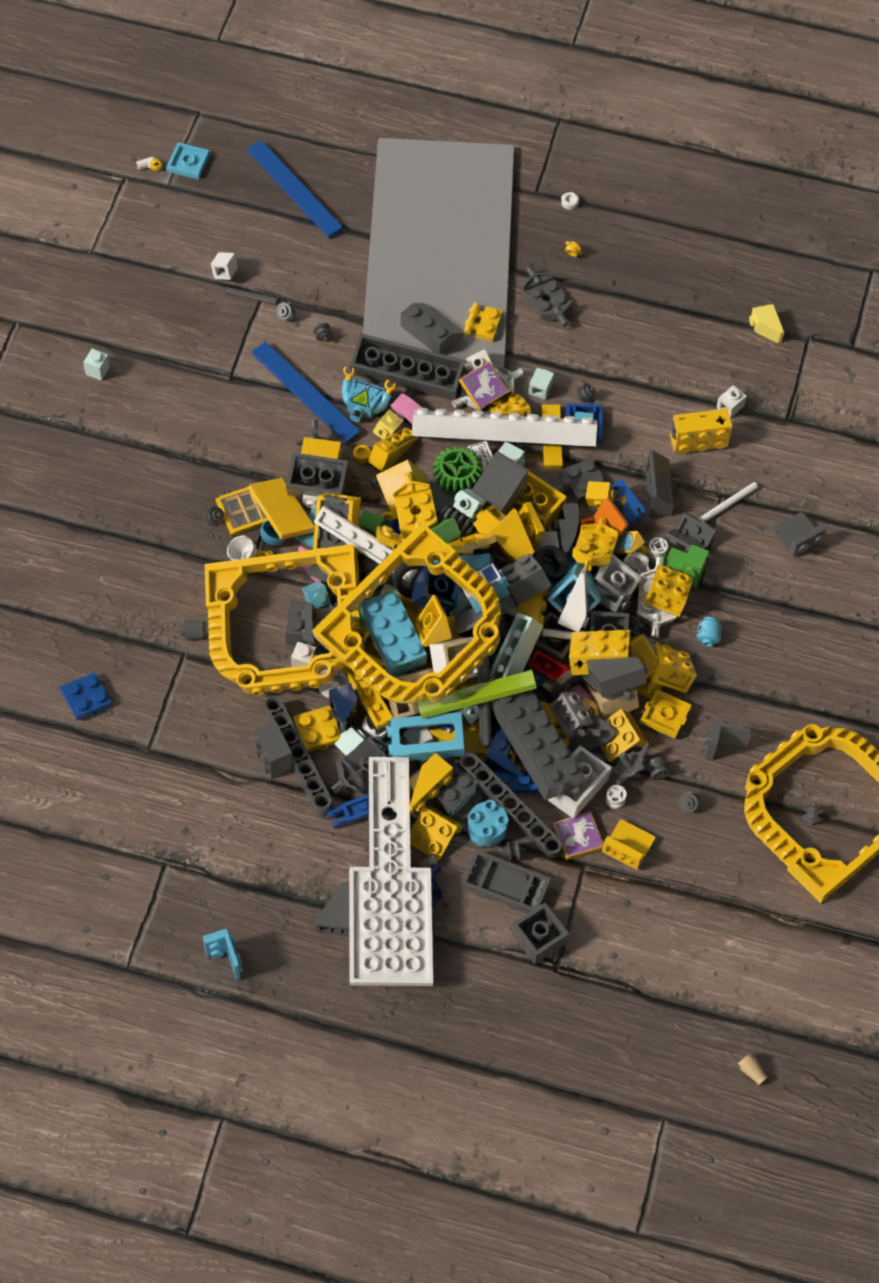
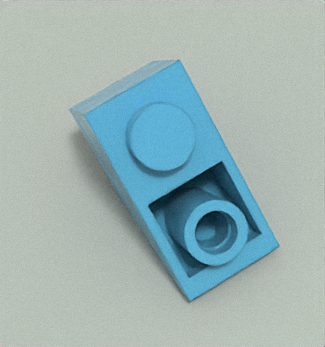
(317, 595)

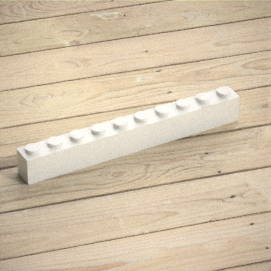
(504, 427)

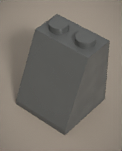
(502, 483)

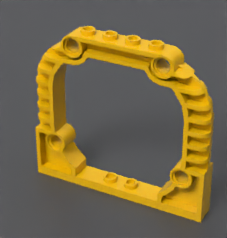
(417, 549)
(227, 577)
(823, 875)

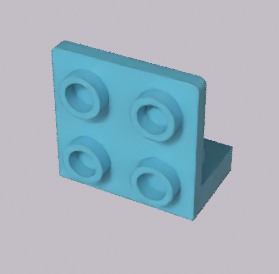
(219, 943)

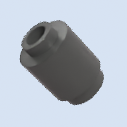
(194, 629)

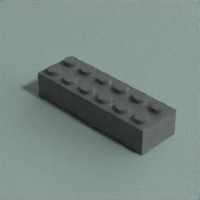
(407, 366)
(537, 743)

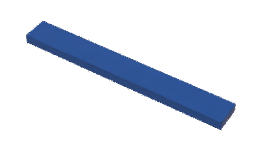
(295, 189)
(306, 393)

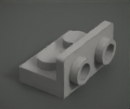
(570, 713)

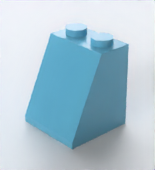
(562, 589)

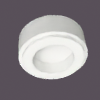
(570, 200)

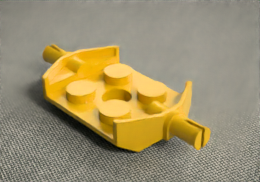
(414, 496)
(597, 537)

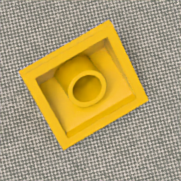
(432, 623)

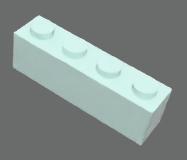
(516, 647)

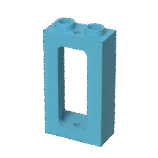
(426, 750)

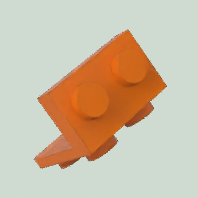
(611, 513)

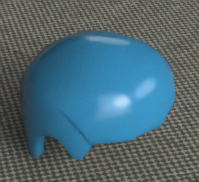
(269, 534)

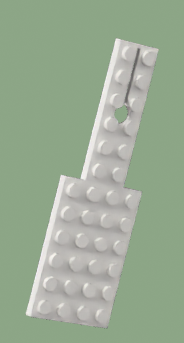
(389, 898)

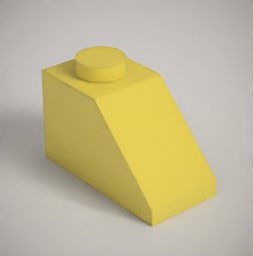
(767, 323)

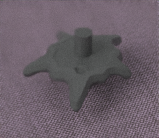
(630, 764)

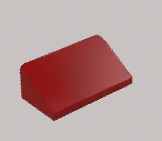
(546, 665)

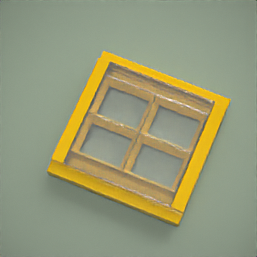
(241, 511)

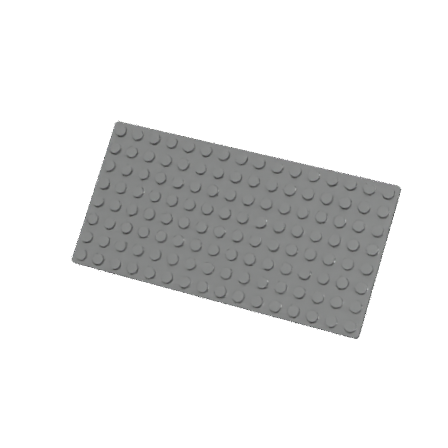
(440, 238)

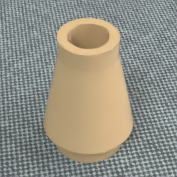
(752, 1068)

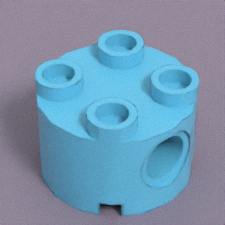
(487, 824)

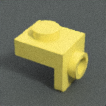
(387, 425)

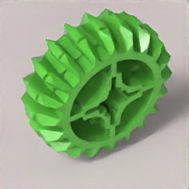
(447, 464)

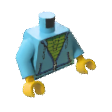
(365, 398)

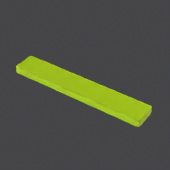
(480, 693)

